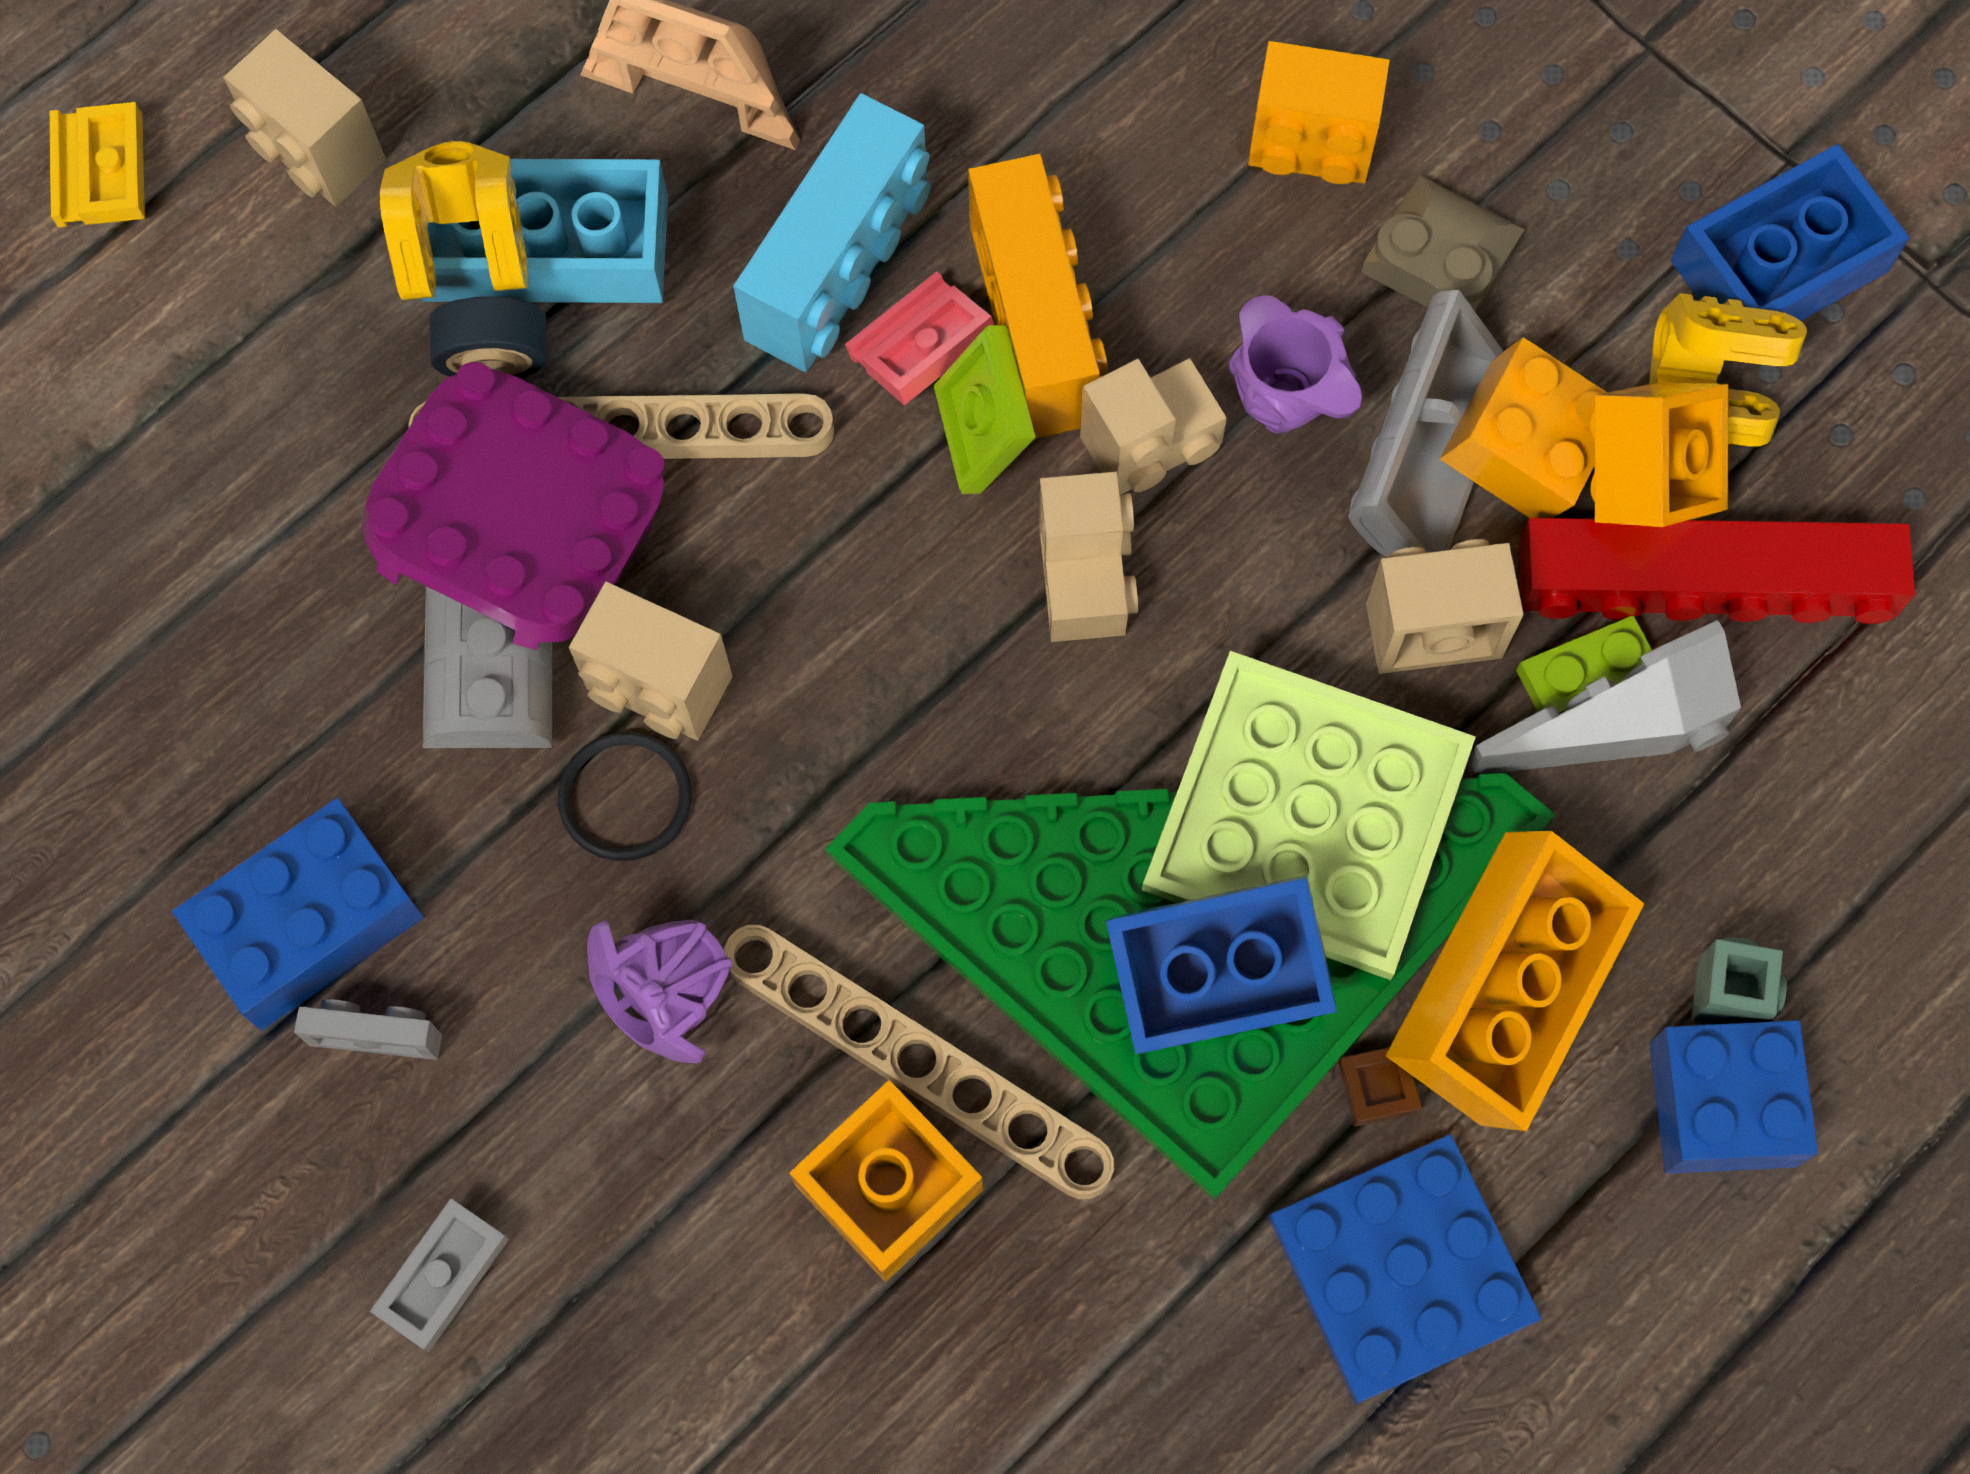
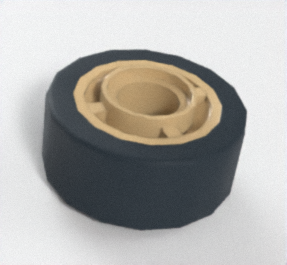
(491, 331)

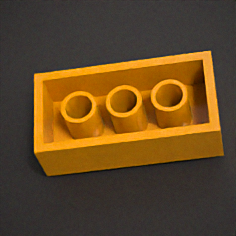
(1034, 287)
(1515, 980)

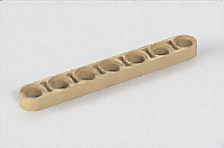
(715, 415)
(939, 1085)

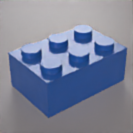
(1793, 240)
(297, 915)
(1221, 964)

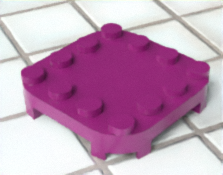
(512, 503)

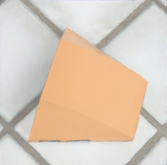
(693, 54)

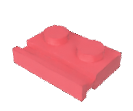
(918, 338)

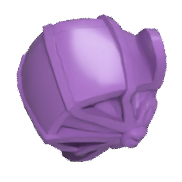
(1292, 366)
(665, 976)

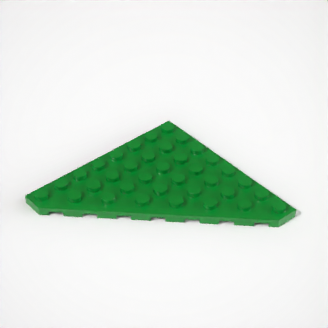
(1022, 912)

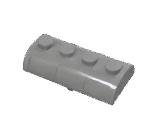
(1406, 489)
(482, 684)

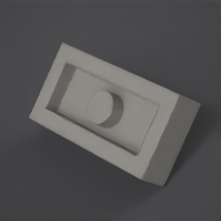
(343, 1027)
(439, 1275)

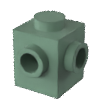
(1738, 983)

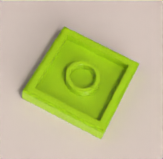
(984, 410)

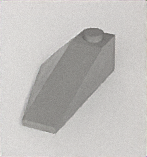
(1670, 701)

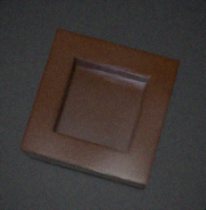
(1377, 1088)

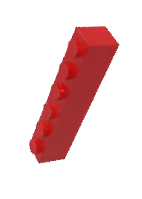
(1716, 569)

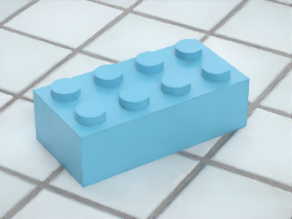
(587, 233)
(834, 234)

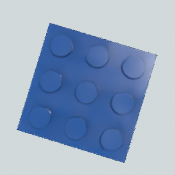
(1403, 1269)

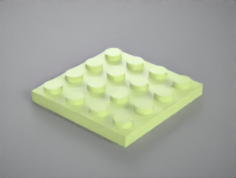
(1316, 787)

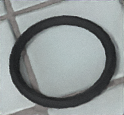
(656, 843)

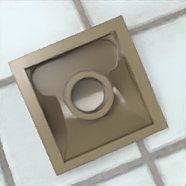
(1441, 245)

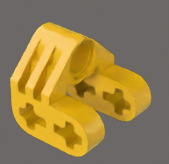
(451, 186)
(1698, 337)

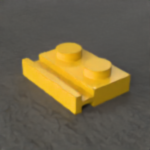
(97, 164)

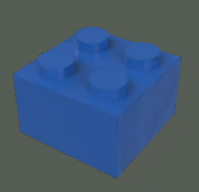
(1733, 1097)

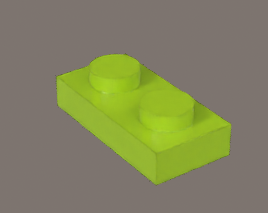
(1566, 670)

